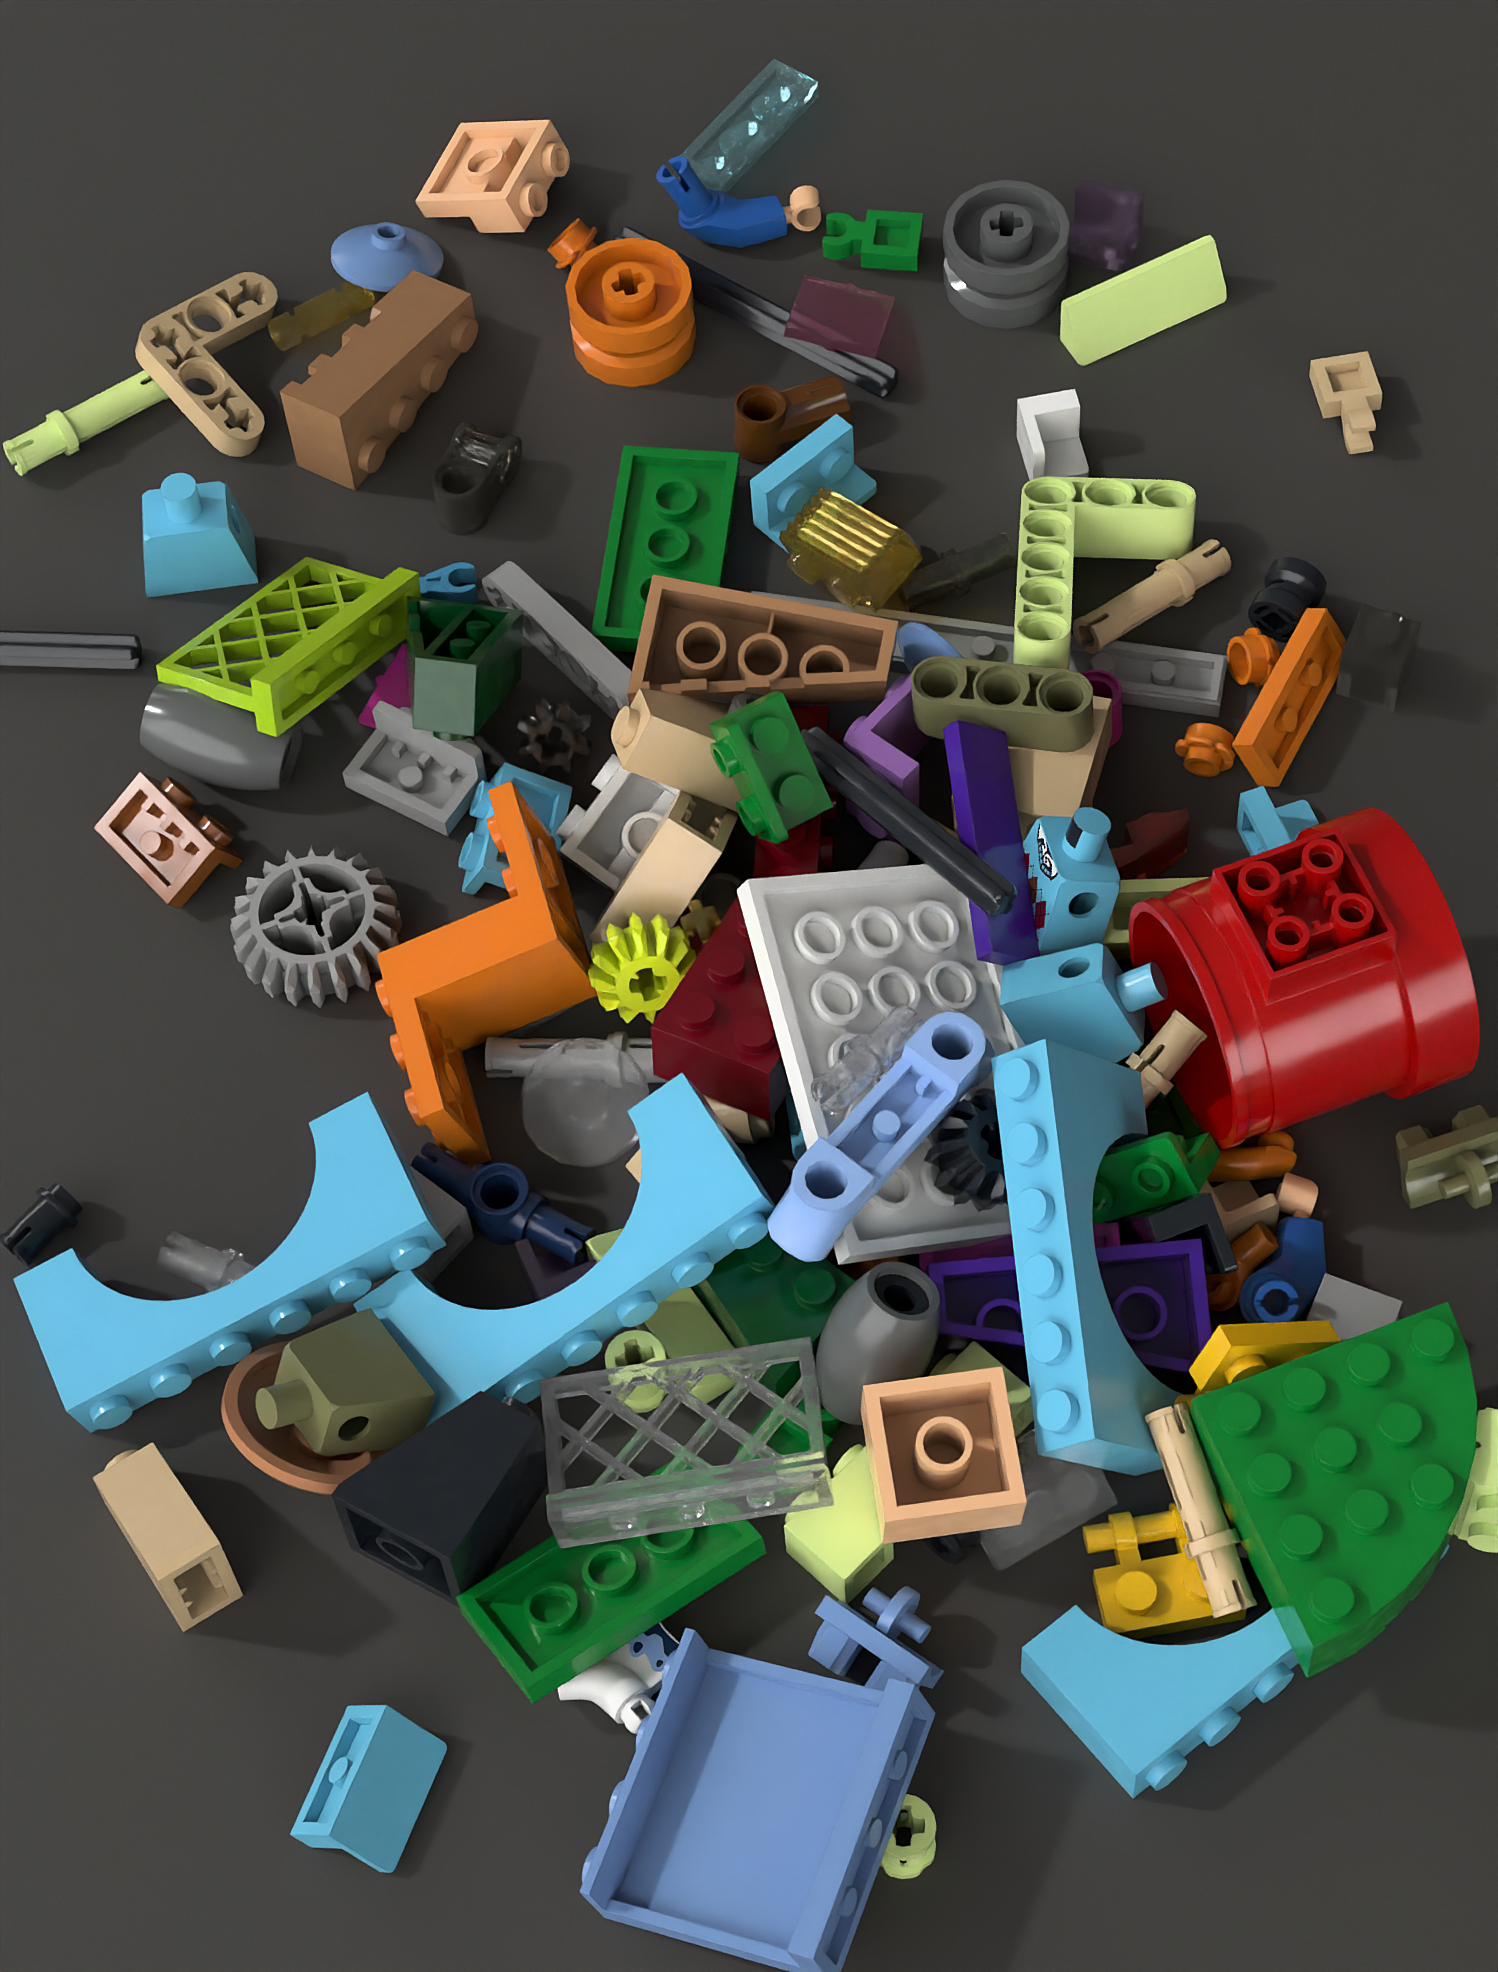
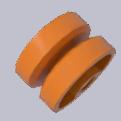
(631, 312)

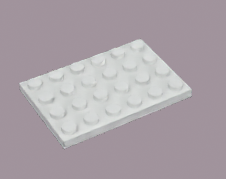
(834, 966)

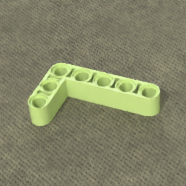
(1093, 520)

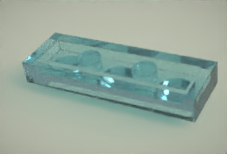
(750, 125)

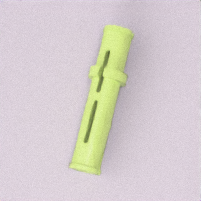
(68, 429)

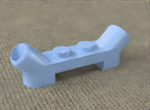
(881, 1132)

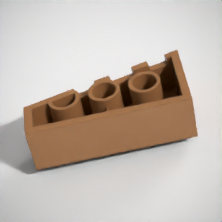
(378, 379)
(736, 642)

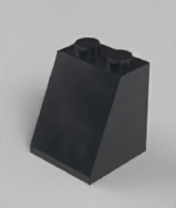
(448, 1495)

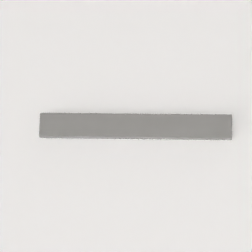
(1147, 673)

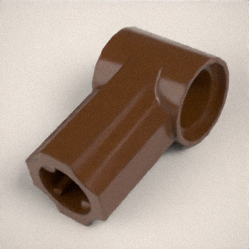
(771, 417)

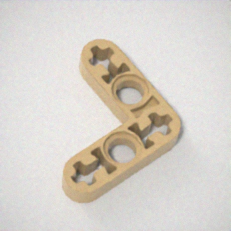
(193, 358)

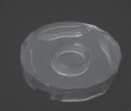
(581, 1100)

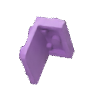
(887, 745)

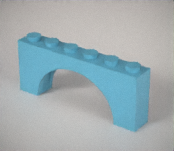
(689, 1213)
(355, 1230)
(1084, 1379)
(1153, 1703)

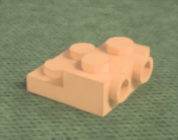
(496, 174)

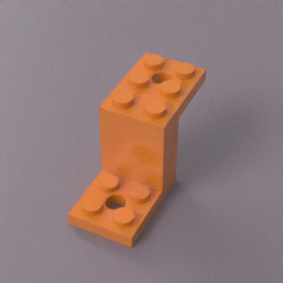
(484, 977)

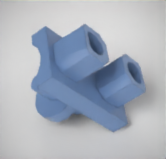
(848, 1631)

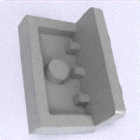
(416, 771)

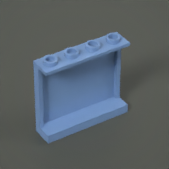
(757, 1808)

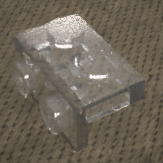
(1057, 1498)

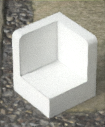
(1050, 435)

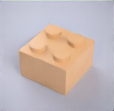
(942, 1455)

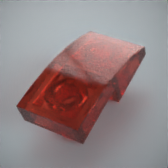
(1152, 845)

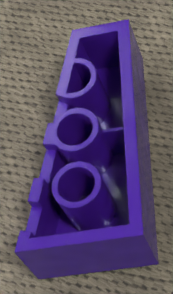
(1151, 1288)

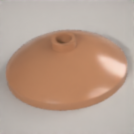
(282, 1450)

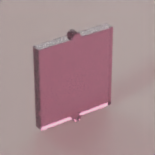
(839, 316)

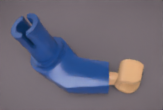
(735, 222)
(1297, 1267)

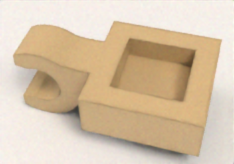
(1351, 390)

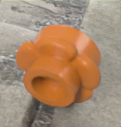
(572, 243)
(1252, 657)
(1206, 749)

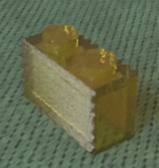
(849, 550)

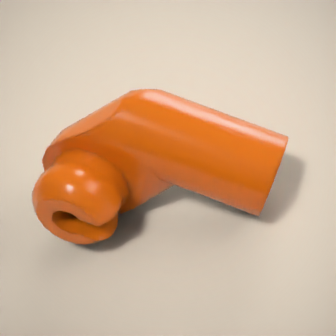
(1268, 1160)
(1249, 1252)

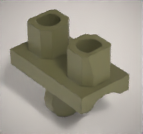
(1452, 1162)

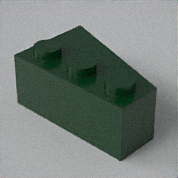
(459, 663)
(771, 1298)

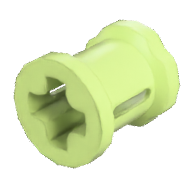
(636, 1348)
(923, 1845)

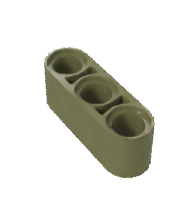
(1032, 697)

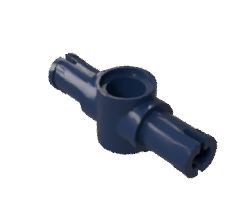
(527, 1217)

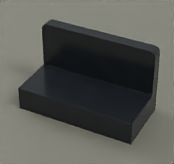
(1190, 1219)

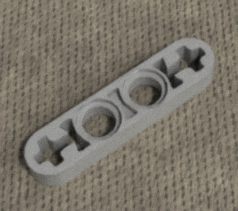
(561, 638)

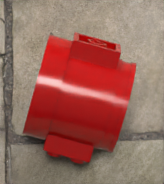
(1312, 977)

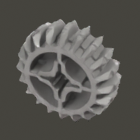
(285, 949)

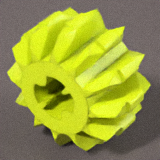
(639, 966)

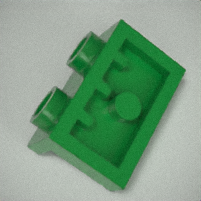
(769, 766)
(1151, 1174)

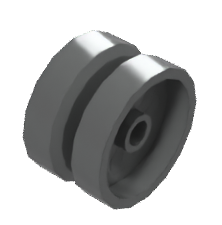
(1006, 254)

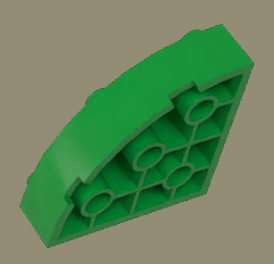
(1346, 1476)

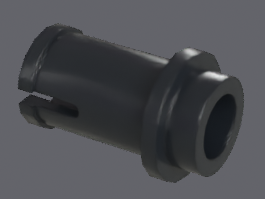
(41, 1223)

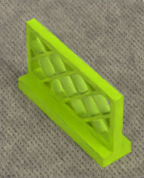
(313, 660)

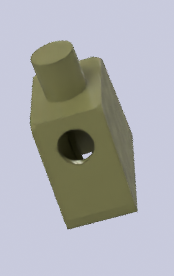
(347, 1388)

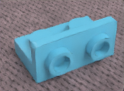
(814, 462)
(479, 853)

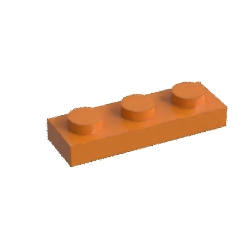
(1291, 698)

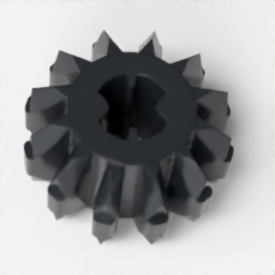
(970, 1153)

